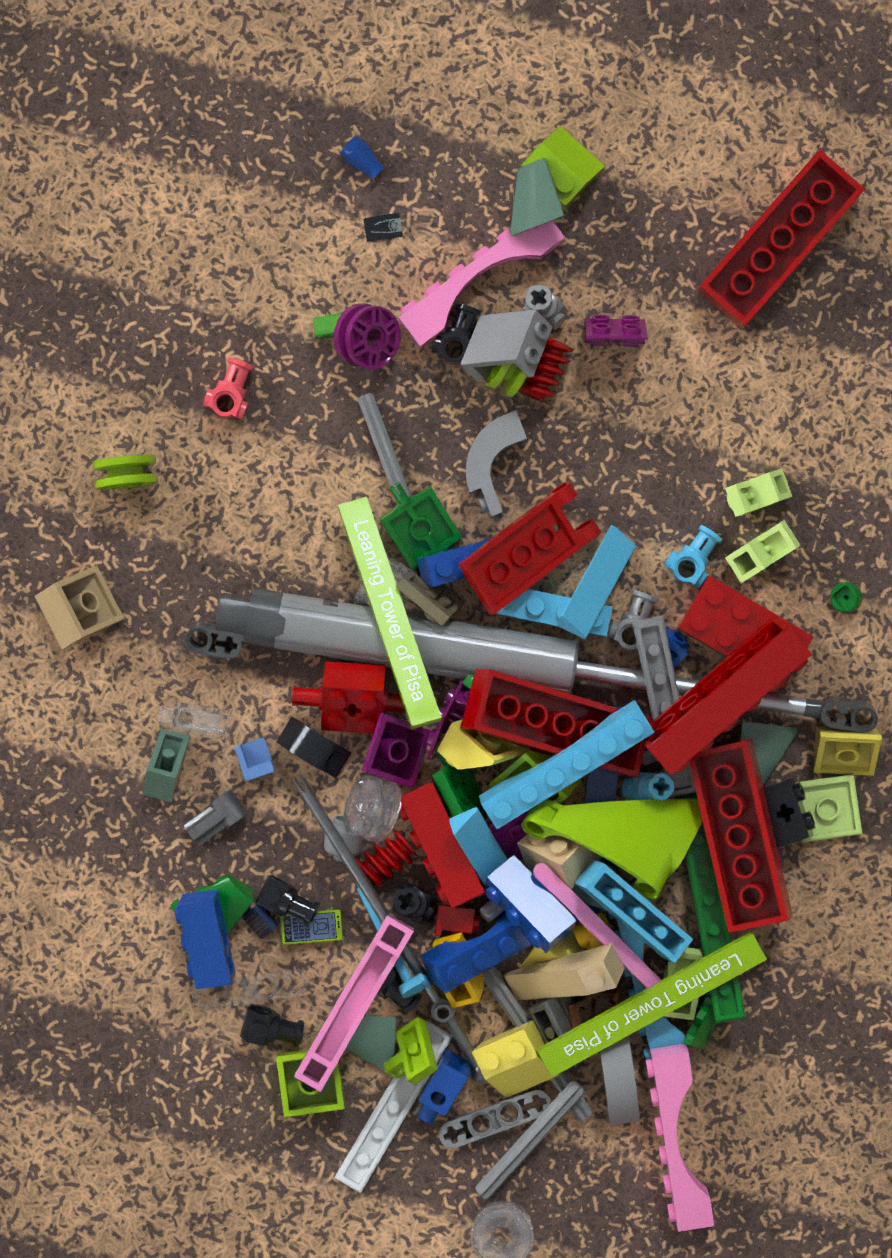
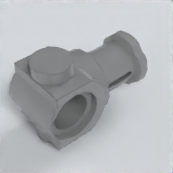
(547, 304)
(627, 618)

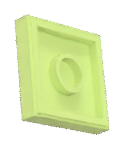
(833, 807)

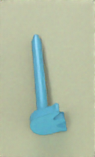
(410, 985)

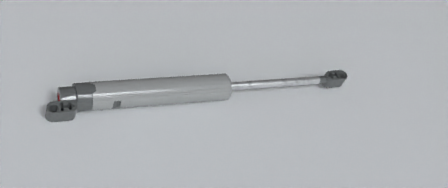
(448, 650)

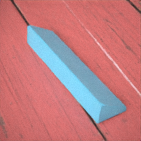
(597, 583)
(477, 842)

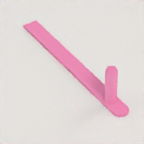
(594, 924)

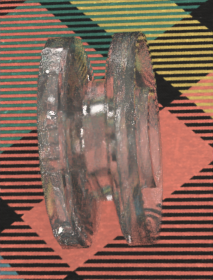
(372, 808)
(498, 1215)

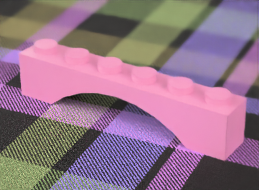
(430, 315)
(354, 1002)
(672, 1079)

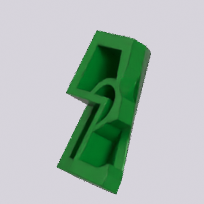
(234, 898)
(702, 1026)

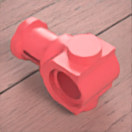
(232, 389)

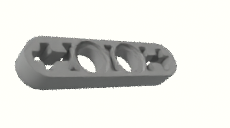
(492, 1112)

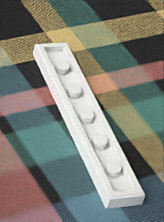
(386, 1120)

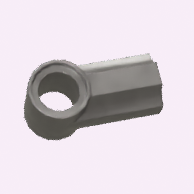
(220, 815)

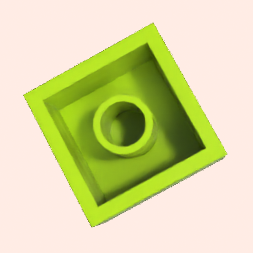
(301, 1098)

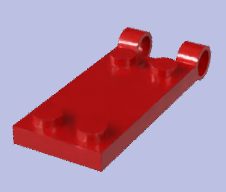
(526, 550)

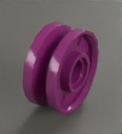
(367, 336)

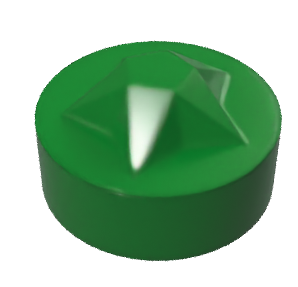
(846, 597)

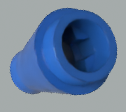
(361, 157)

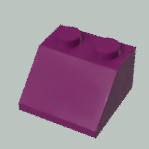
(396, 751)

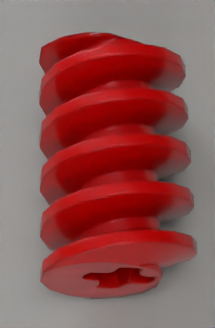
(547, 367)
(387, 858)

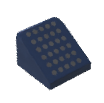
(260, 921)

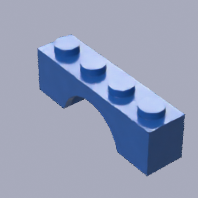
(458, 962)

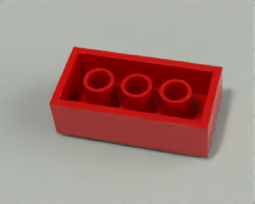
(727, 619)
(444, 854)

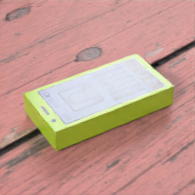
(324, 927)

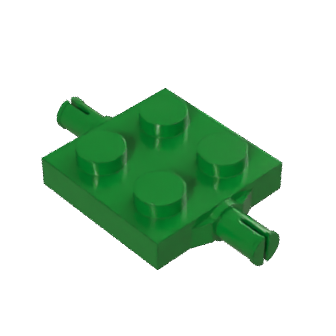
(419, 525)
(458, 788)

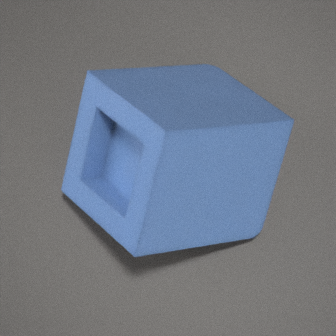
(255, 759)

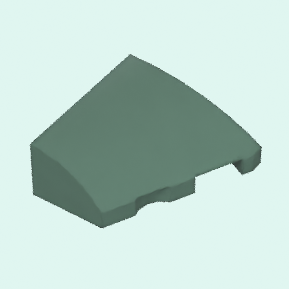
(535, 198)
(769, 743)
(374, 1039)

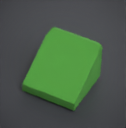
(325, 326)

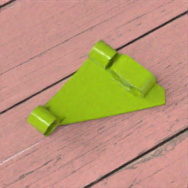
(636, 835)

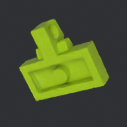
(414, 1055)

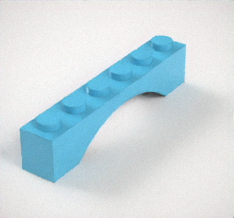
(591, 751)
(660, 1032)

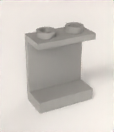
(506, 339)

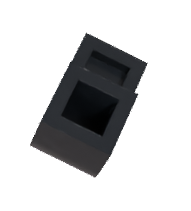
(313, 747)

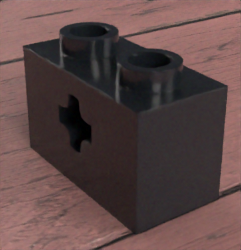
(801, 822)

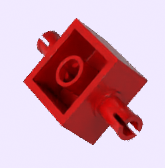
(350, 697)

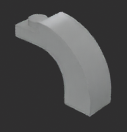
(491, 441)
(620, 1083)

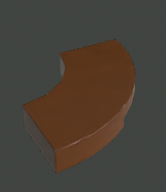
(593, 1005)

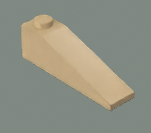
(569, 975)

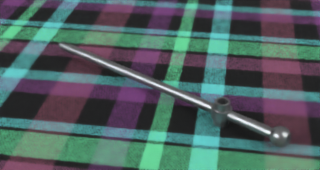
(381, 911)

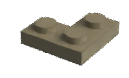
(438, 604)

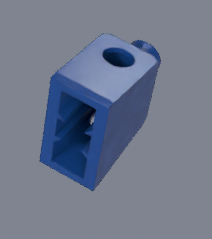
(449, 1080)

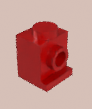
(456, 920)

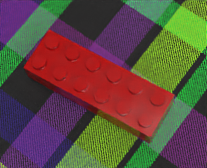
(781, 239)
(725, 695)
(539, 718)
(740, 836)

